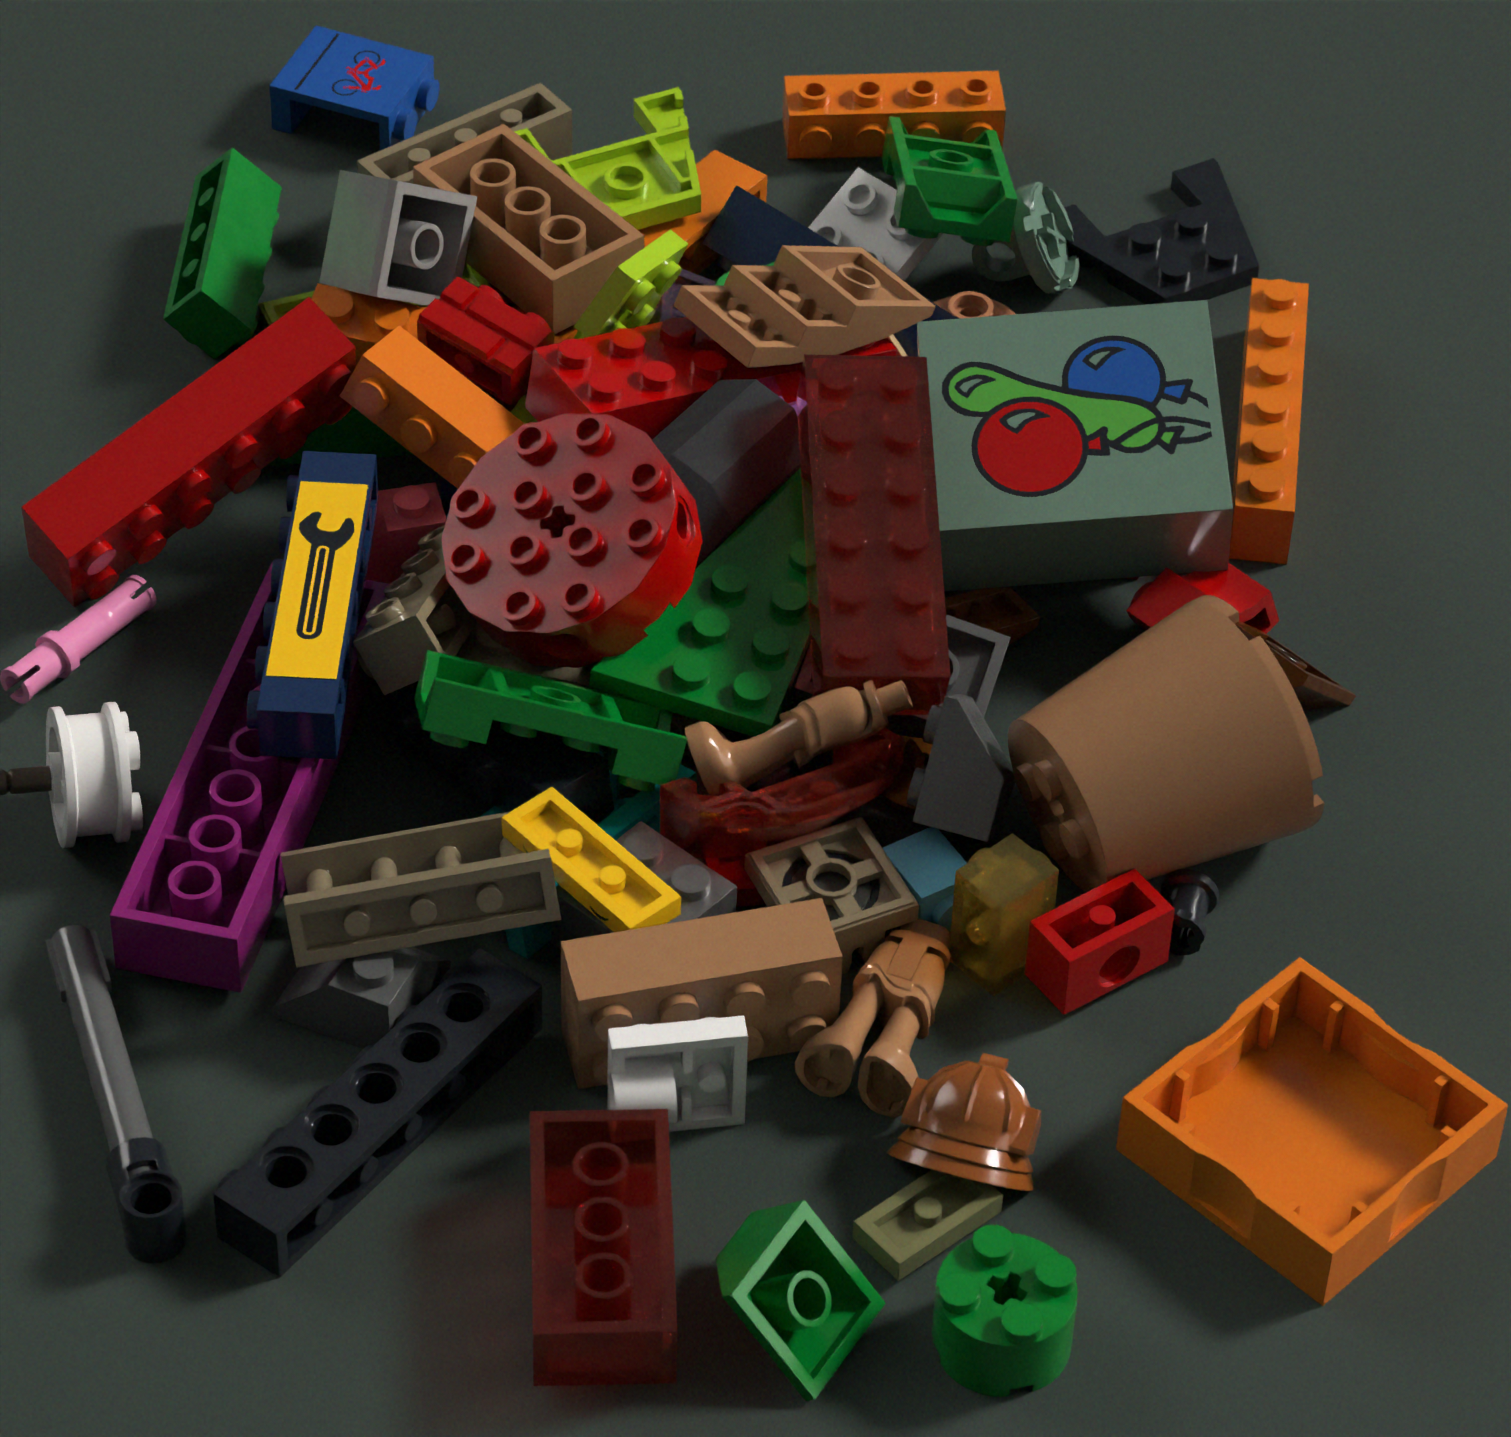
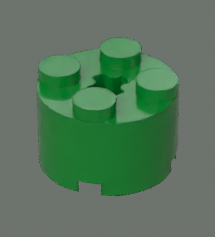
(1004, 1312)

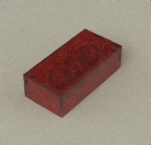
(602, 1248)

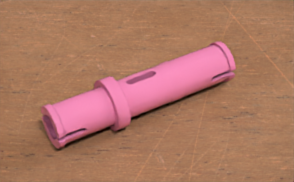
(60, 652)

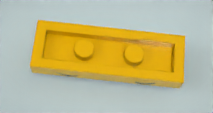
(591, 863)

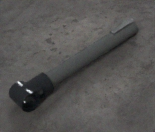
(137, 1165)

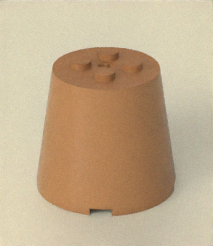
(1168, 752)

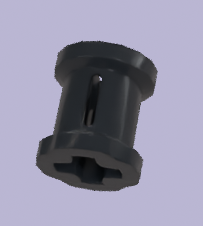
(1193, 898)

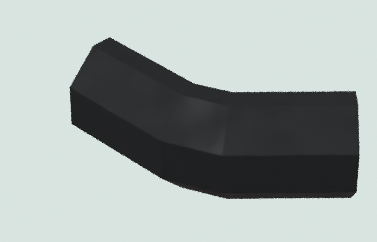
(732, 454)

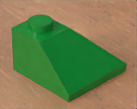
(797, 1292)

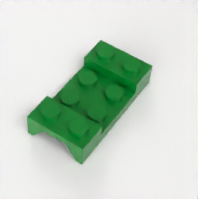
(950, 186)
(463, 696)

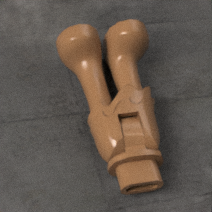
(804, 732)
(902, 989)

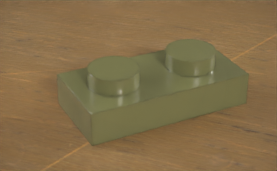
(924, 1220)

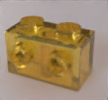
(993, 910)

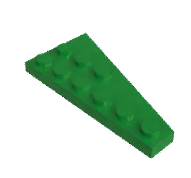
(735, 632)

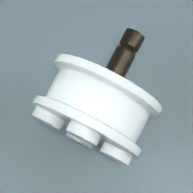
(86, 775)

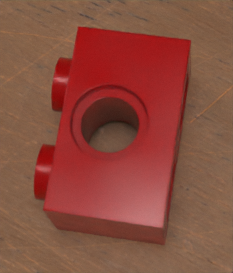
(1099, 941)

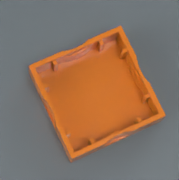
(1311, 1130)

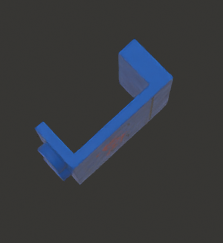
(355, 80)

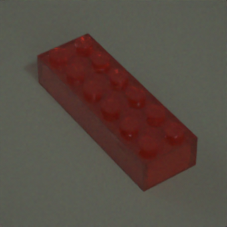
(872, 526)

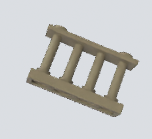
(413, 889)

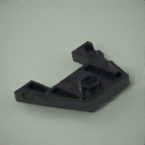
(1178, 256)

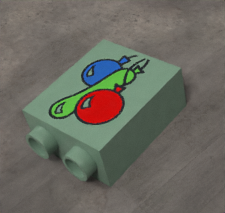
(1077, 445)

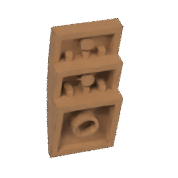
(803, 304)

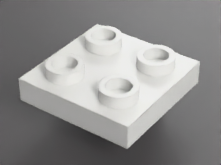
(865, 218)
(683, 1067)

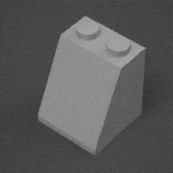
(396, 238)

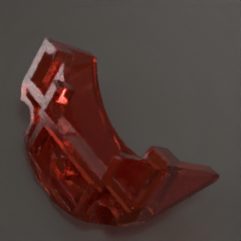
(749, 821)

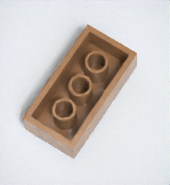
(532, 225)
(760, 963)

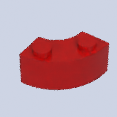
(1171, 591)

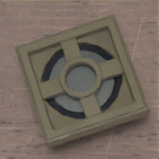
(843, 870)

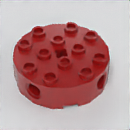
(571, 539)

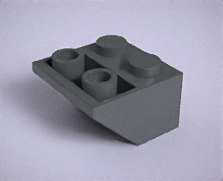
(966, 775)

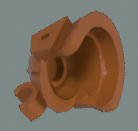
(971, 1124)

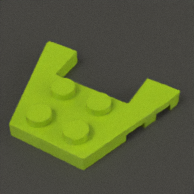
(643, 177)
(628, 295)

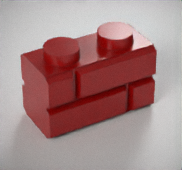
(484, 338)

